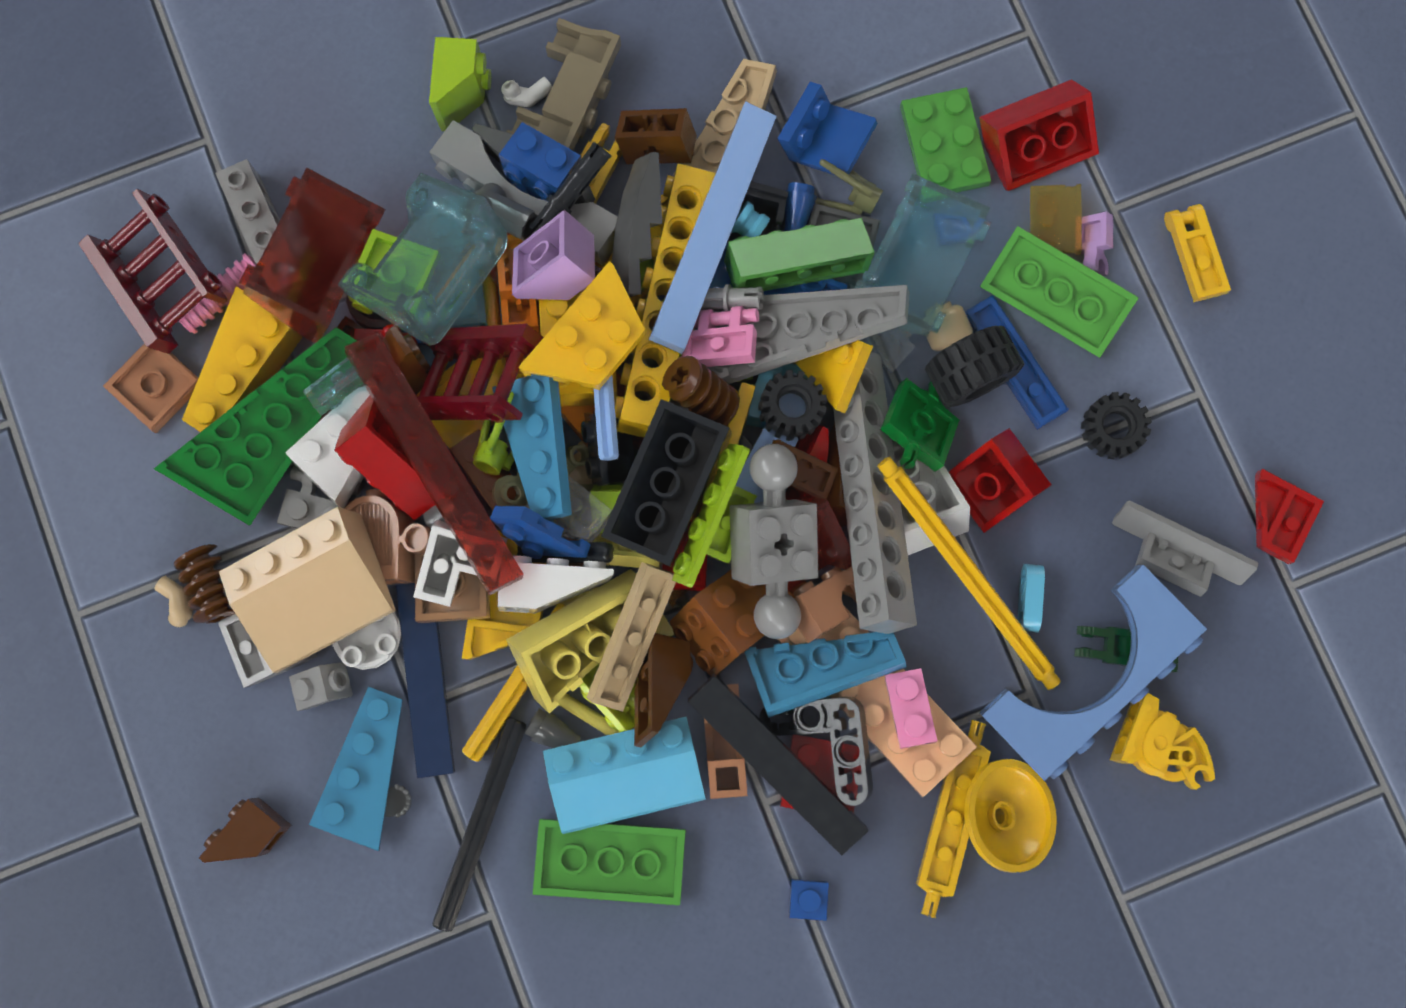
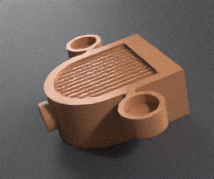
(392, 535)

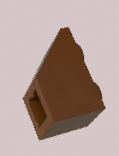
(407, 357)
(248, 834)

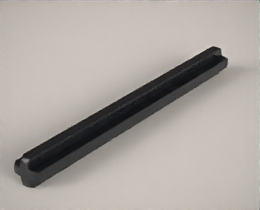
(479, 825)

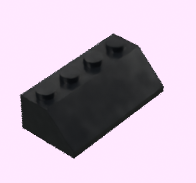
(667, 483)

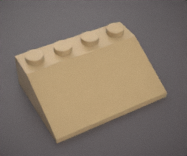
(308, 588)

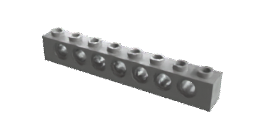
(873, 509)

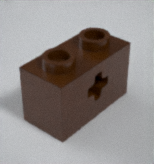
(658, 131)

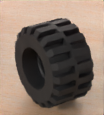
(974, 366)

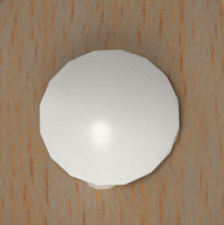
(371, 645)

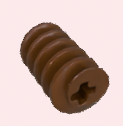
(701, 390)
(203, 584)

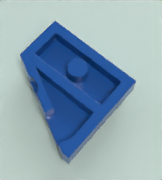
(535, 534)

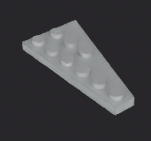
(817, 321)

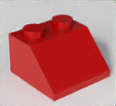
(998, 479)

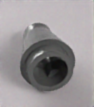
(550, 730)

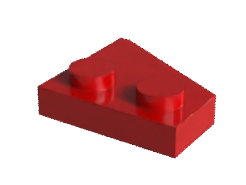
(1282, 516)

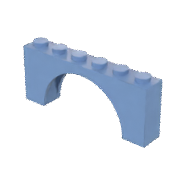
(1159, 634)

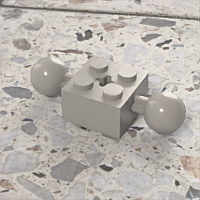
(774, 541)

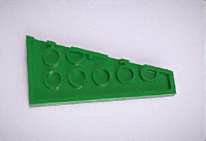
(245, 449)

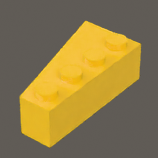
(243, 356)

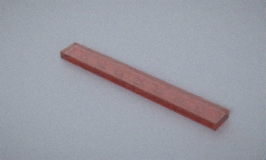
(434, 464)

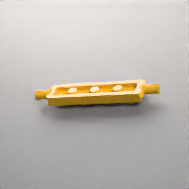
(948, 829)

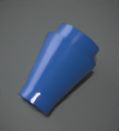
(798, 205)

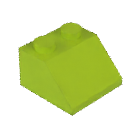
(457, 79)

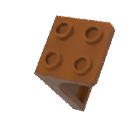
(720, 622)

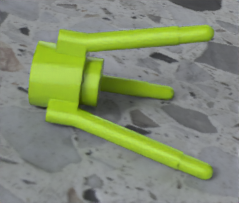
(491, 452)

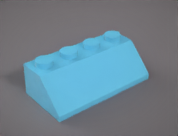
(616, 781)

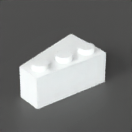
(316, 454)

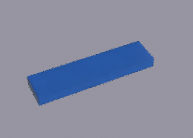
(1031, 384)

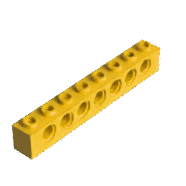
(688, 187)

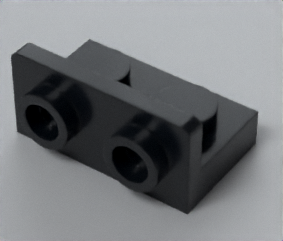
(606, 471)

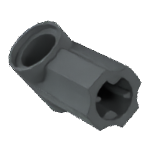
(511, 214)

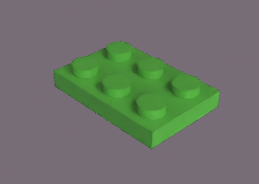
(946, 140)

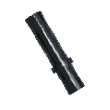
(573, 185)

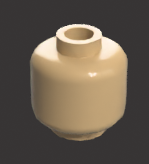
(952, 329)

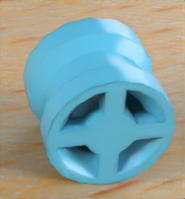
(749, 222)

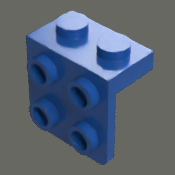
(536, 162)

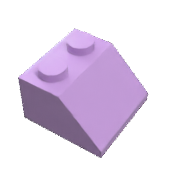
(554, 261)

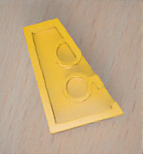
(838, 371)

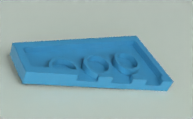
(540, 446)
(810, 671)
(360, 780)

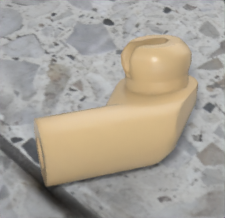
(178, 603)

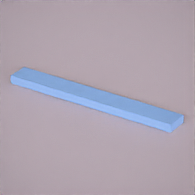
(712, 229)

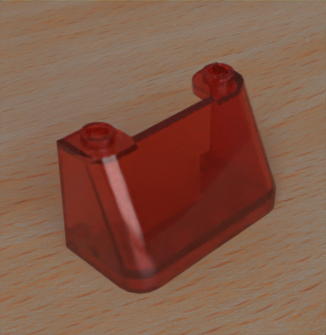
(311, 253)

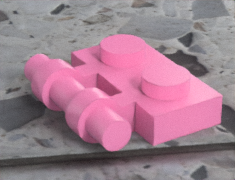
(724, 344)

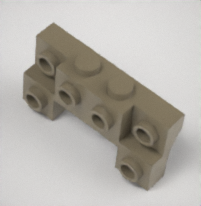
(579, 85)

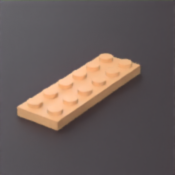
(920, 765)

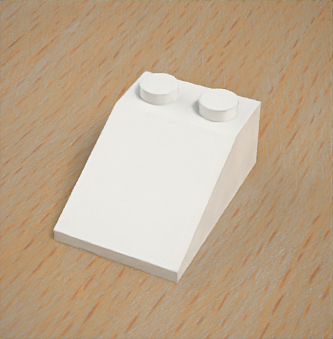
(943, 497)

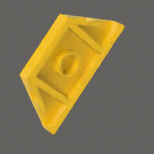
(589, 336)
(491, 633)

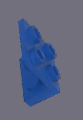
(825, 132)

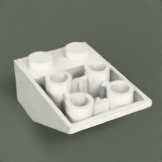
(550, 584)

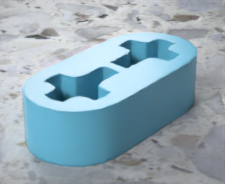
(1031, 597)

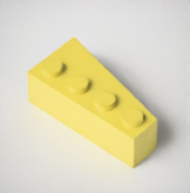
(570, 641)

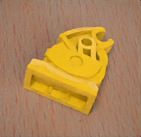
(1157, 739)

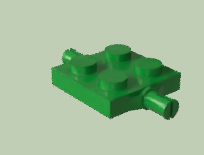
(920, 425)

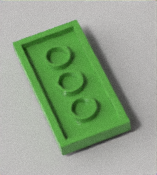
(1059, 291)
(610, 863)

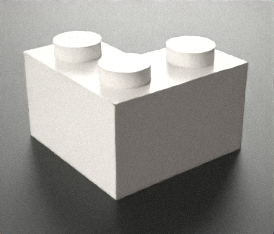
(441, 566)

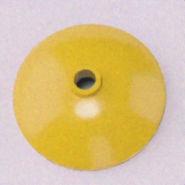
(1024, 815)

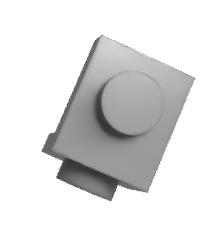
(320, 685)

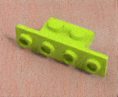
(711, 530)

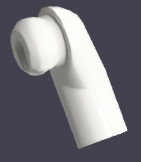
(524, 96)

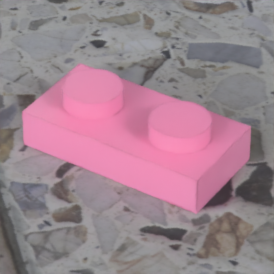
(910, 708)

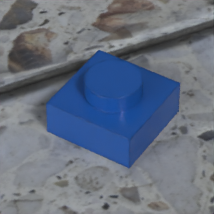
(808, 899)

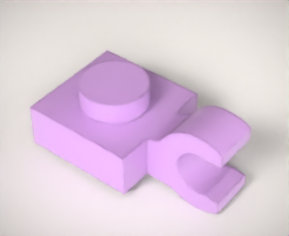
(1097, 237)

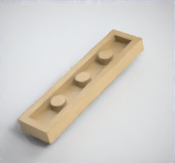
(631, 637)

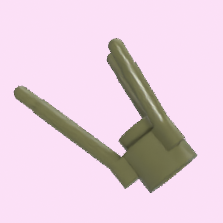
(864, 193)

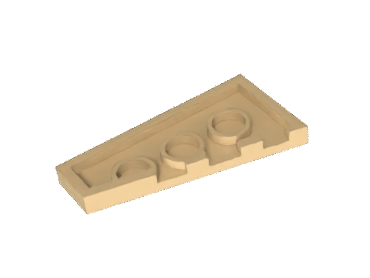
(749, 83)

